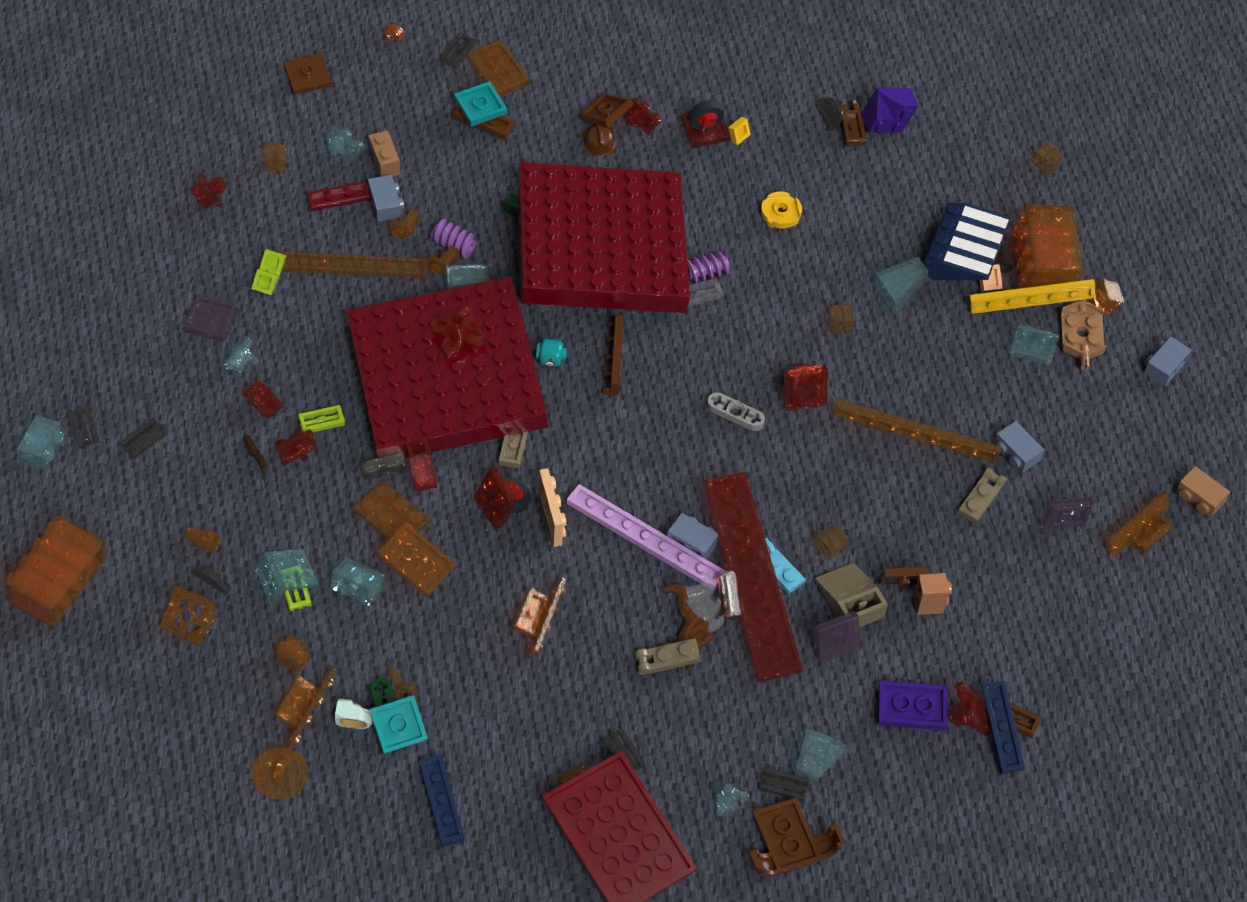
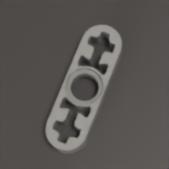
(734, 404)

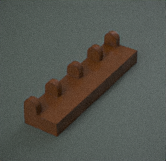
(615, 357)

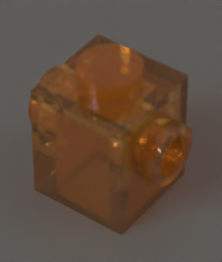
(1108, 296)
(293, 654)

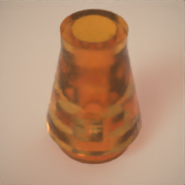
(204, 539)

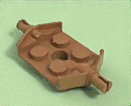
(1086, 318)

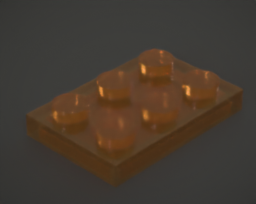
(499, 67)
(389, 510)
(416, 559)

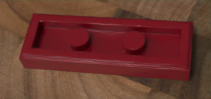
(338, 196)

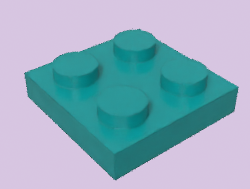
(480, 103)
(398, 724)

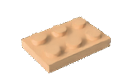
(551, 505)

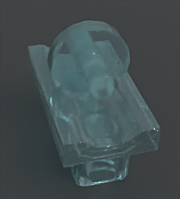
(341, 142)

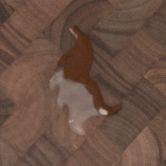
(698, 611)

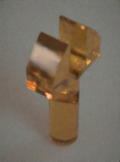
(401, 686)

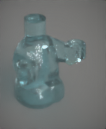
(239, 356)
(727, 799)

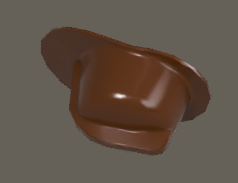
(599, 140)

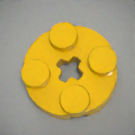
(778, 219)

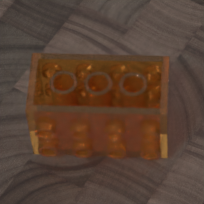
(1047, 245)
(55, 571)

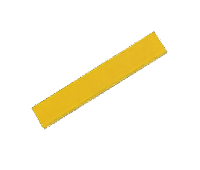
(1032, 296)

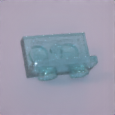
(1034, 344)

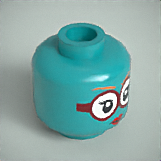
(551, 352)

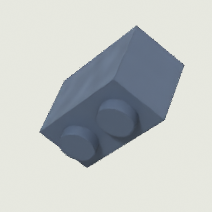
(385, 198)
(1167, 361)
(1019, 447)
(694, 535)

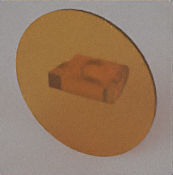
(280, 773)

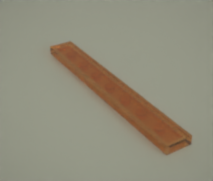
(355, 265)
(916, 431)

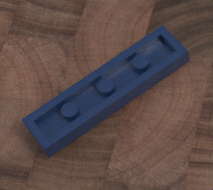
(1003, 727)
(441, 800)

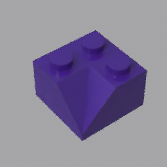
(889, 110)

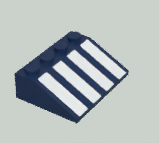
(966, 243)

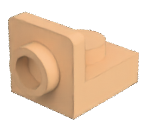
(994, 281)

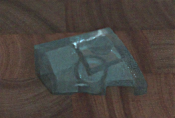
(818, 755)

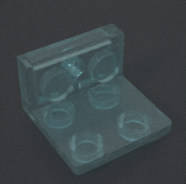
(283, 572)

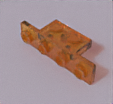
(1144, 528)
(536, 614)
(299, 703)

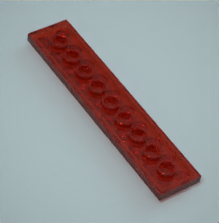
(758, 590)

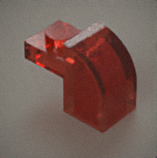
(420, 465)

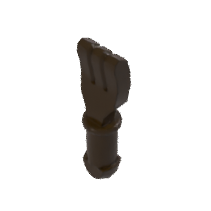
(254, 451)

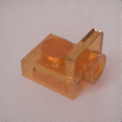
(407, 226)
(448, 258)

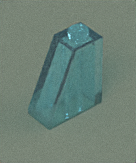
(900, 282)

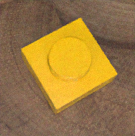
(739, 130)

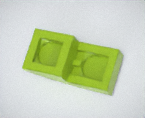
(269, 272)

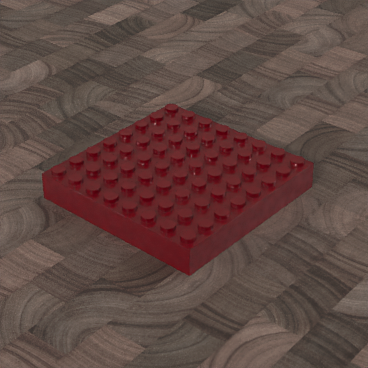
(602, 238)
(451, 400)

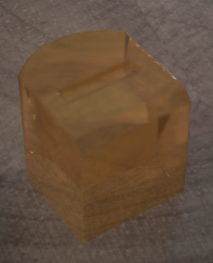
(275, 158)
(1048, 159)
(841, 319)
(831, 542)

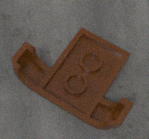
(790, 839)

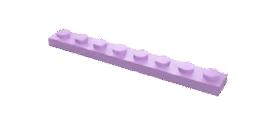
(643, 535)

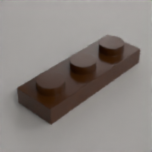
(498, 126)

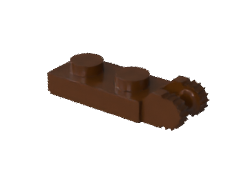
(853, 125)

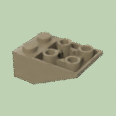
(852, 590)

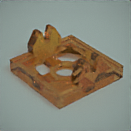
(172, 610)

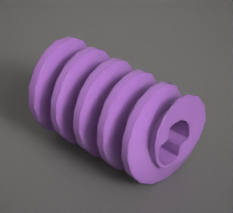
(450, 237)
(708, 266)

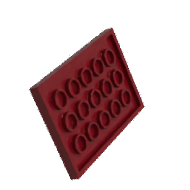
(619, 832)

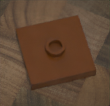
(307, 73)
(605, 110)
(901, 576)

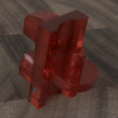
(643, 117)
(207, 192)
(262, 399)
(296, 447)

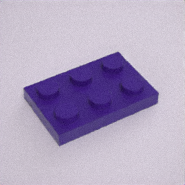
(913, 705)

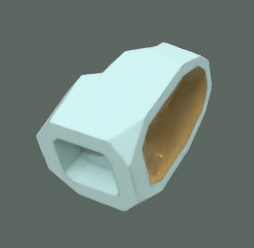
(352, 715)

